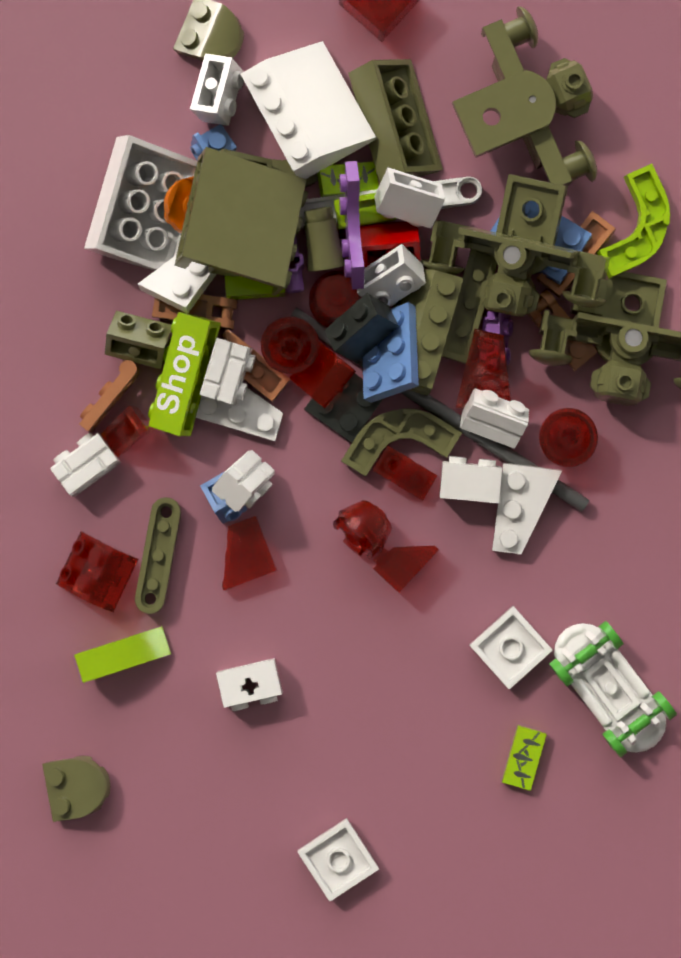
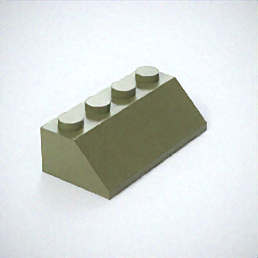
(397, 115)
(434, 312)

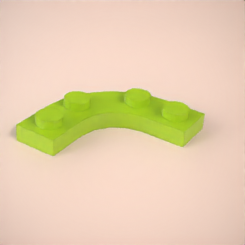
(651, 224)

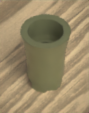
(322, 240)

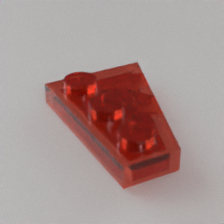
(485, 367)

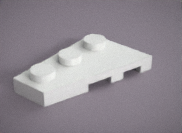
(177, 285)
(248, 416)
(520, 504)

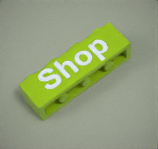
(183, 374)

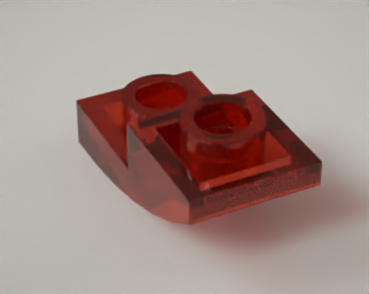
(405, 473)

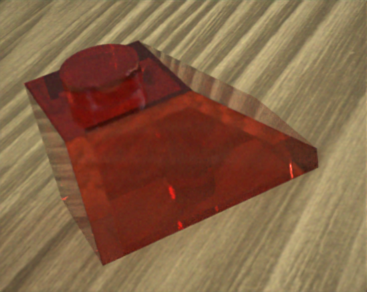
(402, 563)

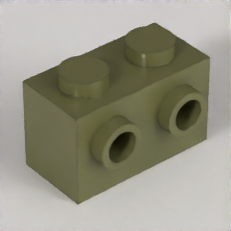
(137, 339)

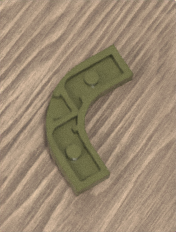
(399, 425)

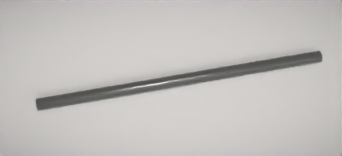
(453, 418)

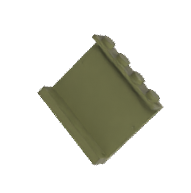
(242, 219)

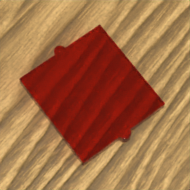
(324, 376)

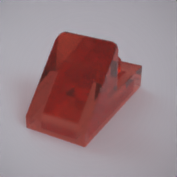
(126, 430)

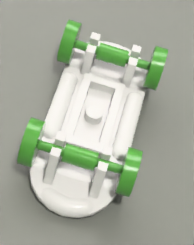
(610, 687)

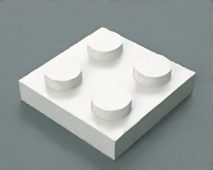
(510, 647)
(338, 859)

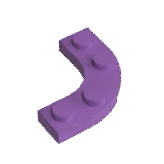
(349, 207)

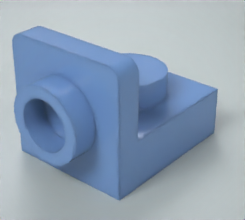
(215, 138)
(219, 506)

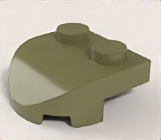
(209, 30)
(75, 787)

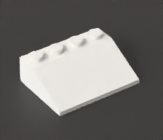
(308, 108)
(131, 204)

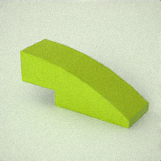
(122, 654)

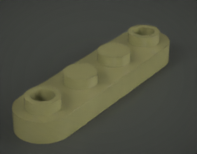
(158, 555)

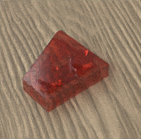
(246, 553)

